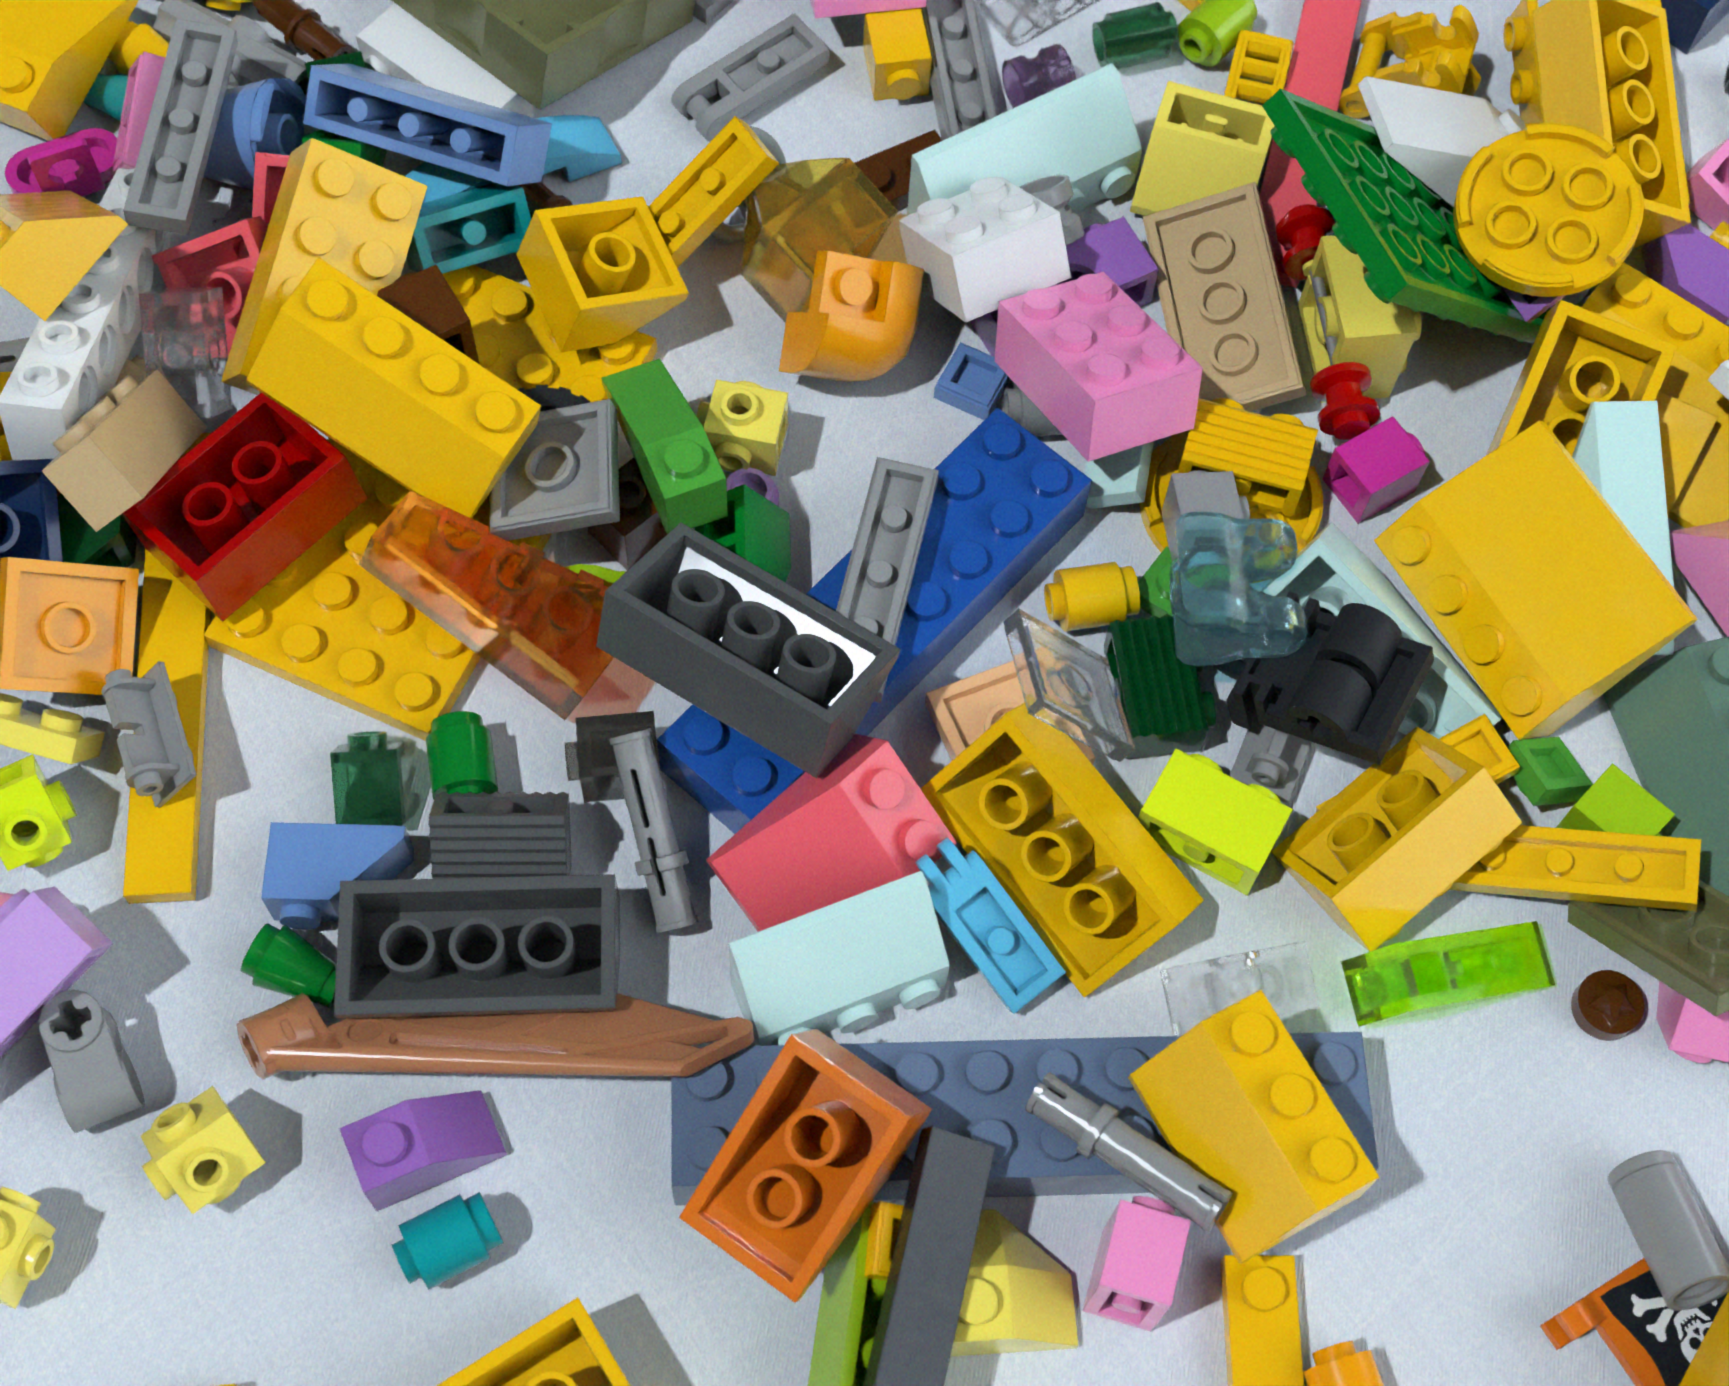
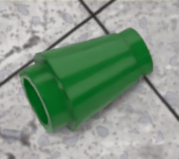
(290, 965)

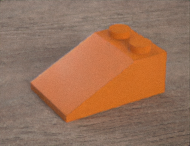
(804, 1161)

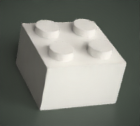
(985, 246)

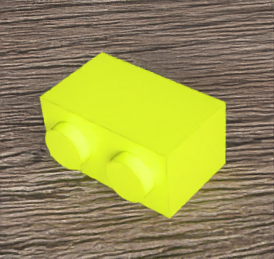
(1213, 820)

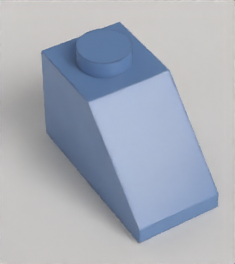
(312, 859)

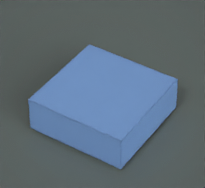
(971, 382)

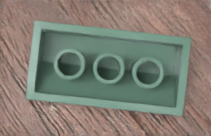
(1678, 742)

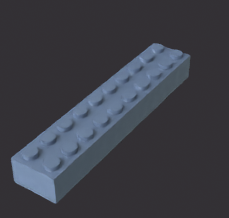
(983, 1095)

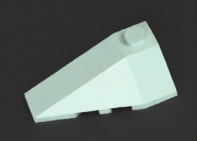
(1624, 462)
(1341, 574)

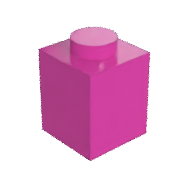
(1376, 469)

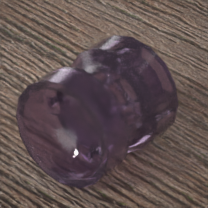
(1035, 76)

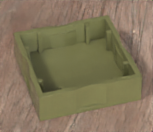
(550, 44)

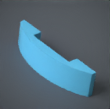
(575, 144)

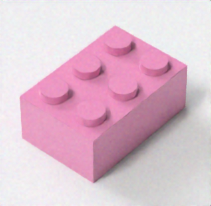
(1097, 365)

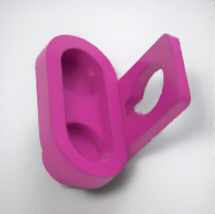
(68, 163)

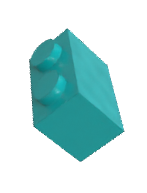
(469, 228)

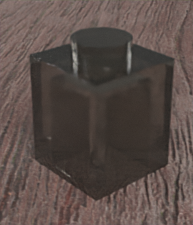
(593, 758)

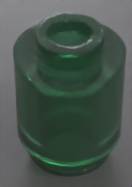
(1135, 36)

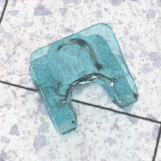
(1211, 594)

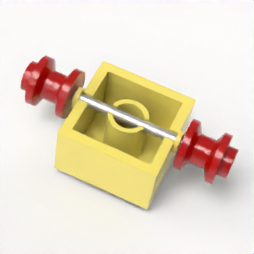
(1350, 334)

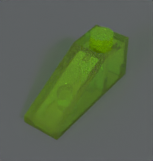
(1446, 972)

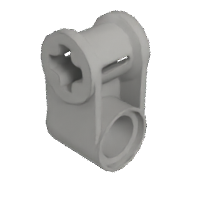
(92, 1072)

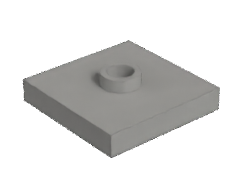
(561, 475)

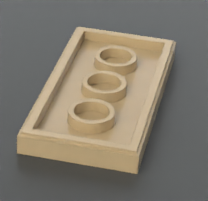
(1226, 297)

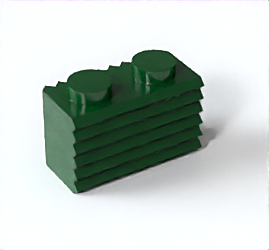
(1157, 688)

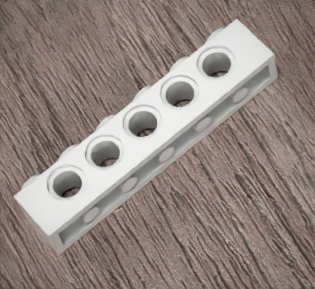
(85, 339)

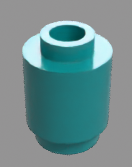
(446, 1240)

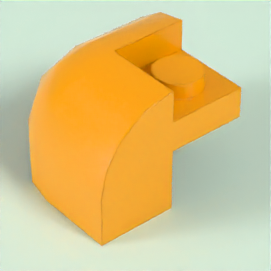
(856, 319)

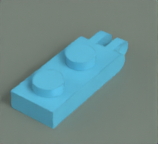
(989, 927)

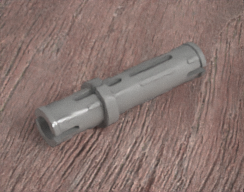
(654, 831)
(1128, 1151)

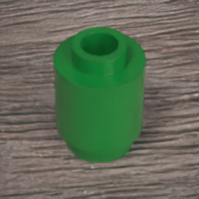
(461, 755)

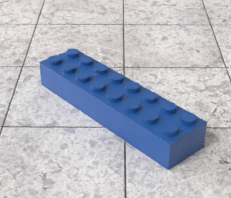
(990, 521)

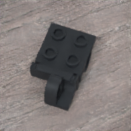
(1340, 687)

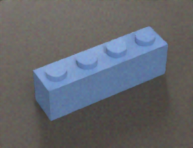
(427, 124)

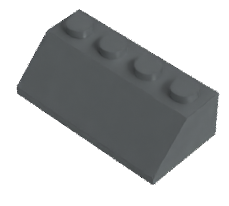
(745, 647)
(477, 946)

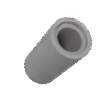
(1670, 1230)

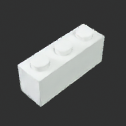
(413, 52)

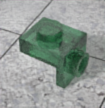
(368, 780)

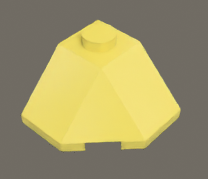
(1013, 1295)

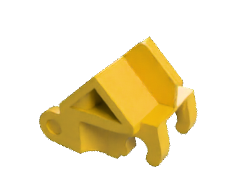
(1433, 55)

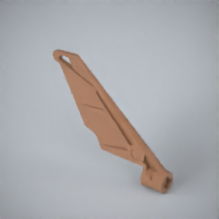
(624, 1042)

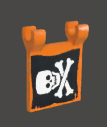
(1637, 1326)

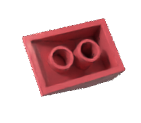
(831, 837)

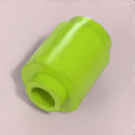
(1213, 29)

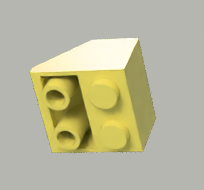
(1200, 148)

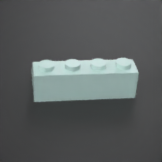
(1070, 131)

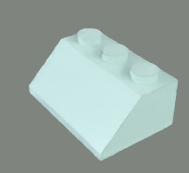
(841, 963)

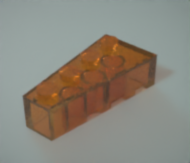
(495, 598)

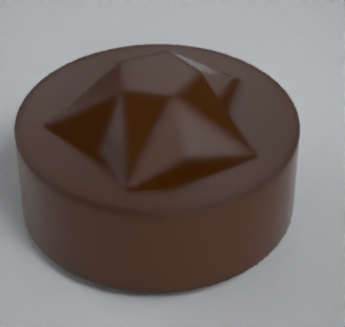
(1607, 1005)

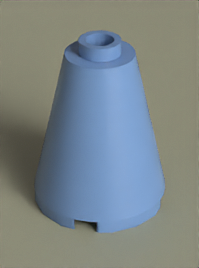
(255, 119)

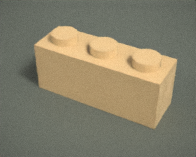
(122, 447)

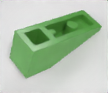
(668, 446)

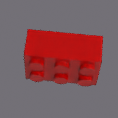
(245, 504)

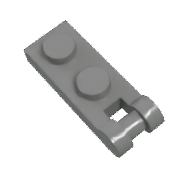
(751, 75)

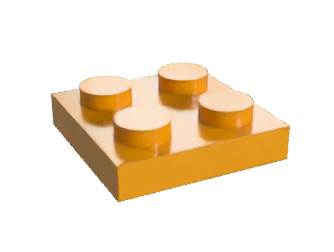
(65, 624)

